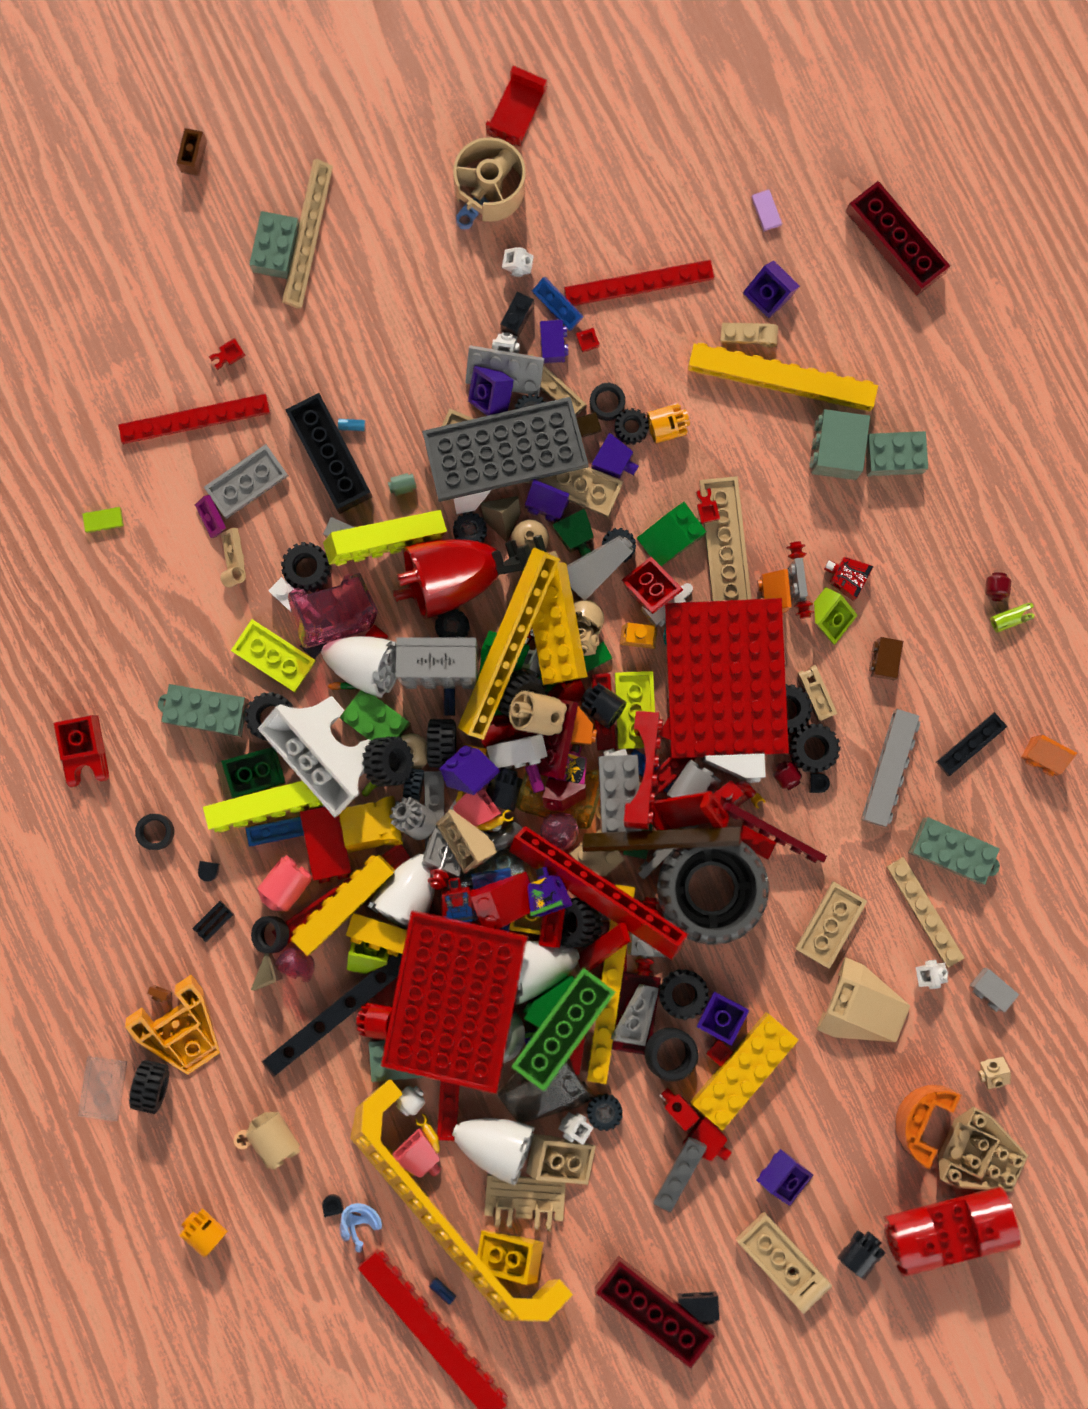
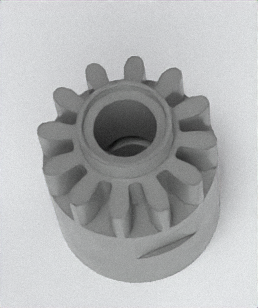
(413, 818)

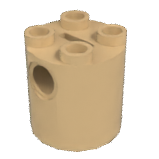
(537, 713)
(272, 1139)

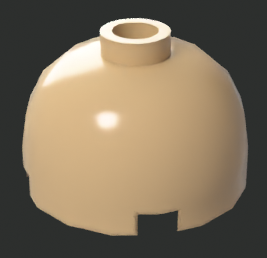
(526, 530)
(589, 615)
(418, 749)

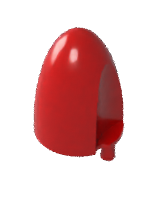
(445, 574)

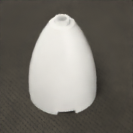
(363, 662)
(404, 892)
(544, 969)
(496, 1145)

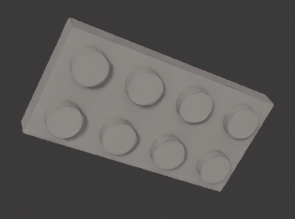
(522, 368)
(246, 481)
(617, 787)

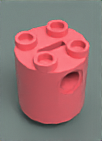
(284, 885)

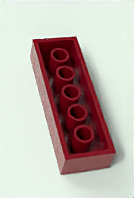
(897, 238)
(654, 1312)

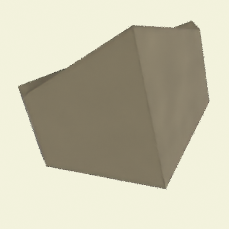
(502, 515)
(267, 973)

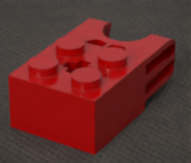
(82, 752)

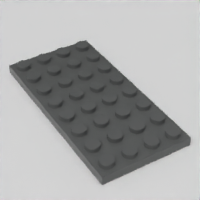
(505, 449)

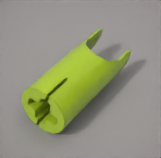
(1011, 617)

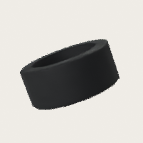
(612, 388)
(139, 831)
(258, 930)

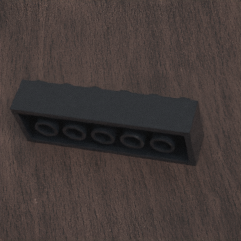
(329, 453)

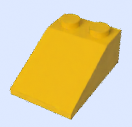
(510, 1256)

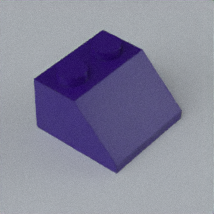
(771, 289)
(490, 390)
(546, 501)
(468, 770)
(722, 1018)
(784, 1177)

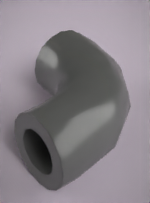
(504, 838)

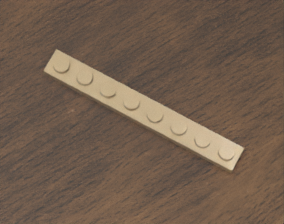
(307, 234)

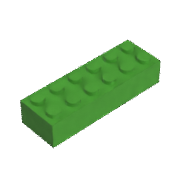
(563, 1029)

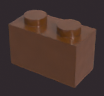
(191, 151)
(886, 658)

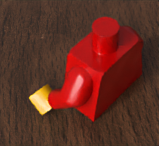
(737, 794)

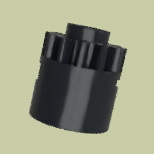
(602, 705)
(505, 789)
(862, 1253)

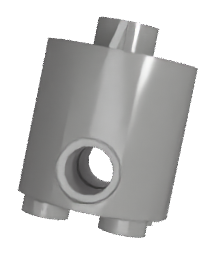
(693, 781)

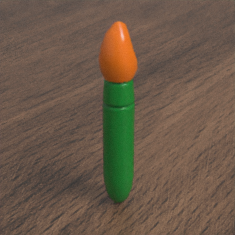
(338, 685)

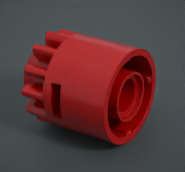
(373, 1021)

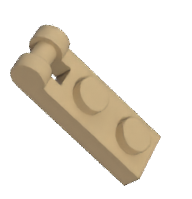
(817, 693)

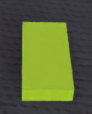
(103, 519)

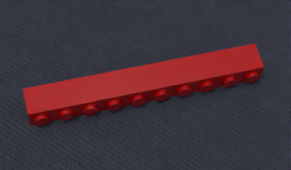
(599, 893)
(431, 1332)

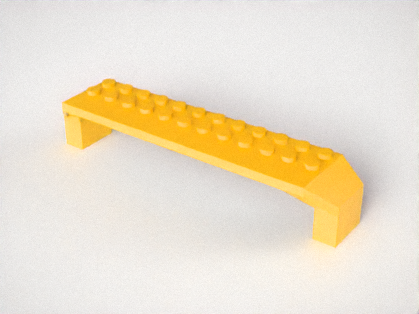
(367, 1137)

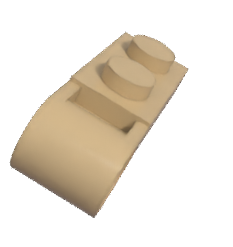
(749, 333)
(234, 558)

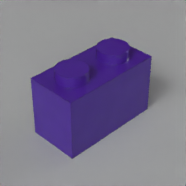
(552, 341)

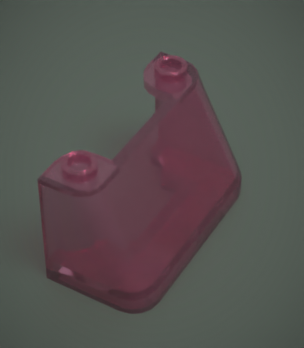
(333, 611)

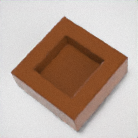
(159, 994)

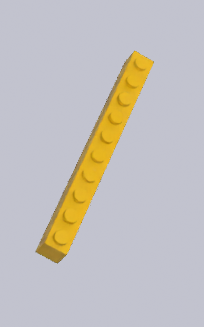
(783, 377)
(508, 643)
(606, 1021)

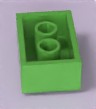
(373, 717)

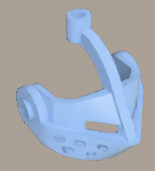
(349, 1220)

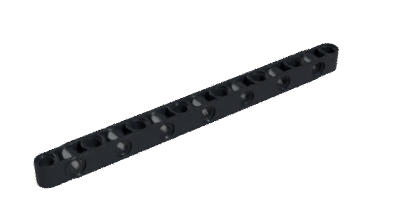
(332, 1016)

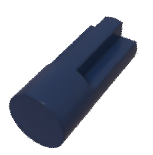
(449, 702)
(442, 1291)

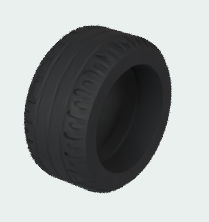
(689, 1062)

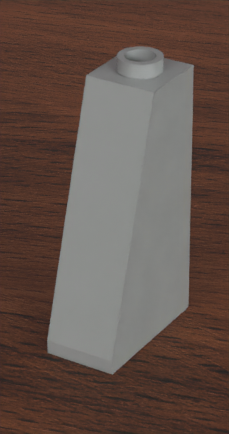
(595, 567)

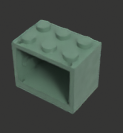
(839, 444)

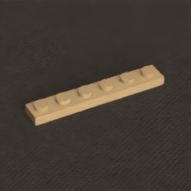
(925, 912)

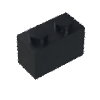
(517, 314)

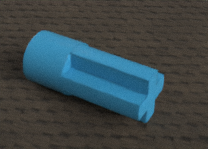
(351, 425)

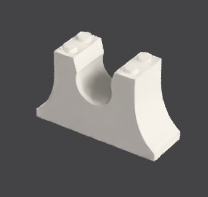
(314, 754)

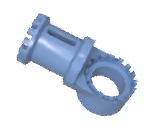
(472, 214)

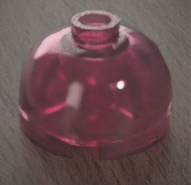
(560, 830)
(296, 964)

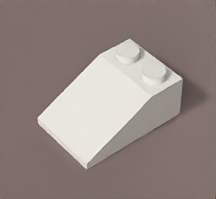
(745, 766)

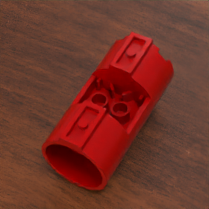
(952, 1231)

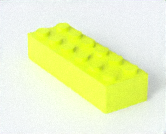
(383, 537)
(259, 806)

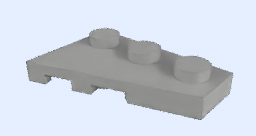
(637, 1017)

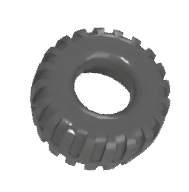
(731, 921)

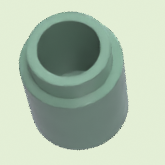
(402, 484)

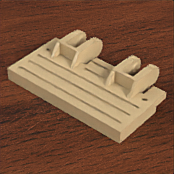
(525, 1197)

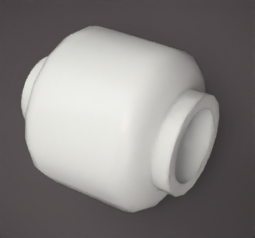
(410, 1101)

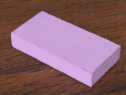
(766, 210)

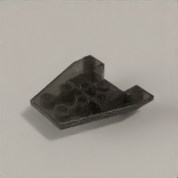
(529, 1102)

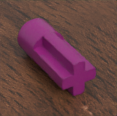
(535, 778)

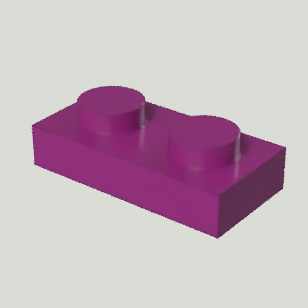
(210, 516)

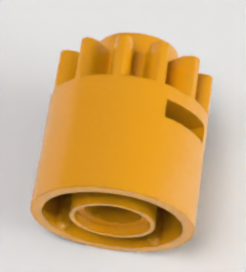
(668, 423)
(202, 1232)

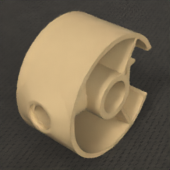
(489, 177)

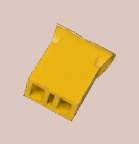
(369, 825)

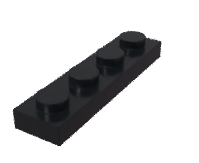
(971, 744)

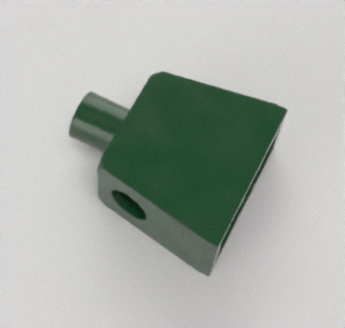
(575, 532)

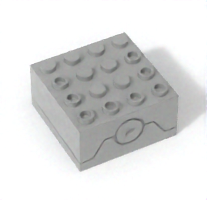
(437, 662)

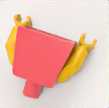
(479, 810)
(419, 1152)

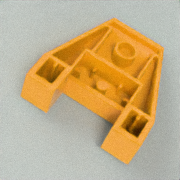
(183, 1034)

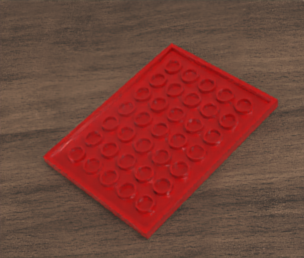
(726, 678)
(454, 1001)

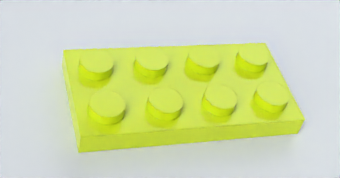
(273, 655)
(638, 692)

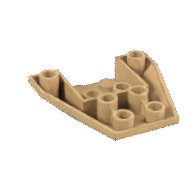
(863, 1007)
(980, 1154)

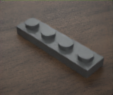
(679, 1174)

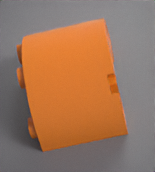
(914, 1115)

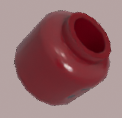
(998, 586)
(787, 775)

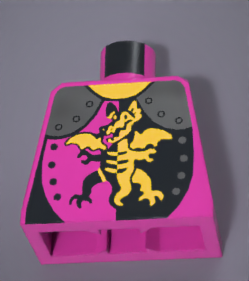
(575, 766)

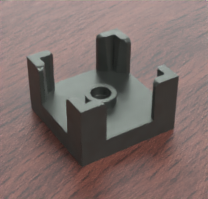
(517, 556)

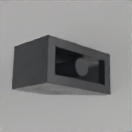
(701, 1305)

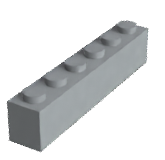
(890, 768)

